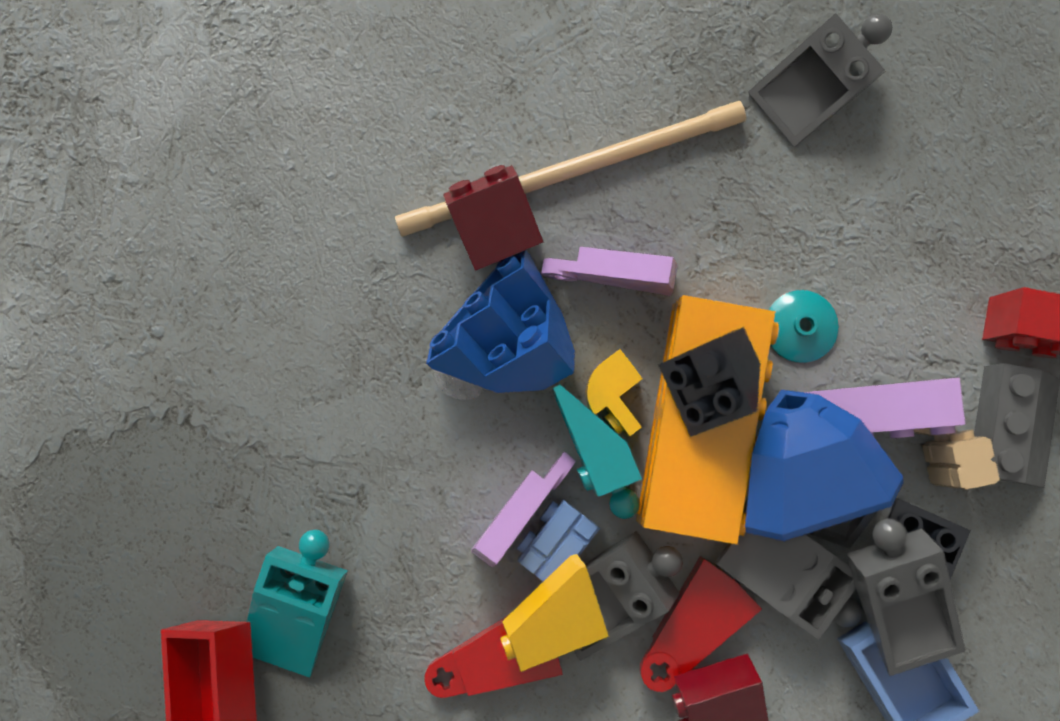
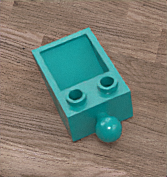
(603, 453)
(294, 611)

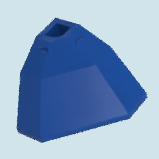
(506, 333)
(815, 469)

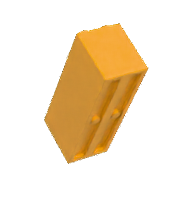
(702, 480)

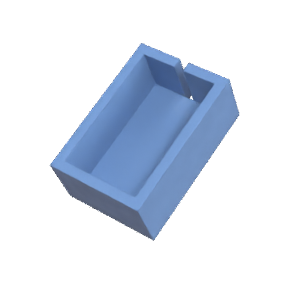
(917, 694)

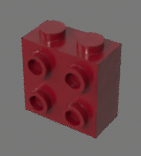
(493, 216)
(721, 692)

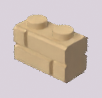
(960, 460)

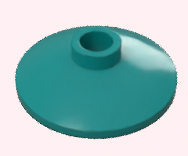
(792, 341)

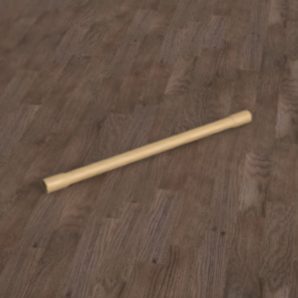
(711, 121)

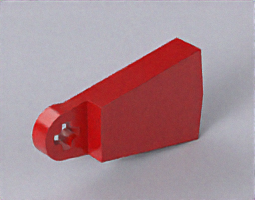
(699, 621)
(483, 666)

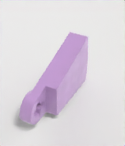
(617, 269)
(519, 510)

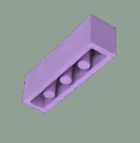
(904, 406)

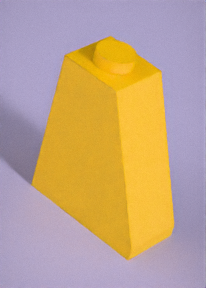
(555, 617)

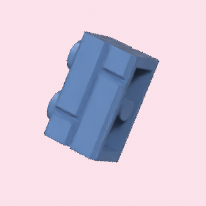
(562, 535)

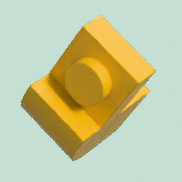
(605, 387)

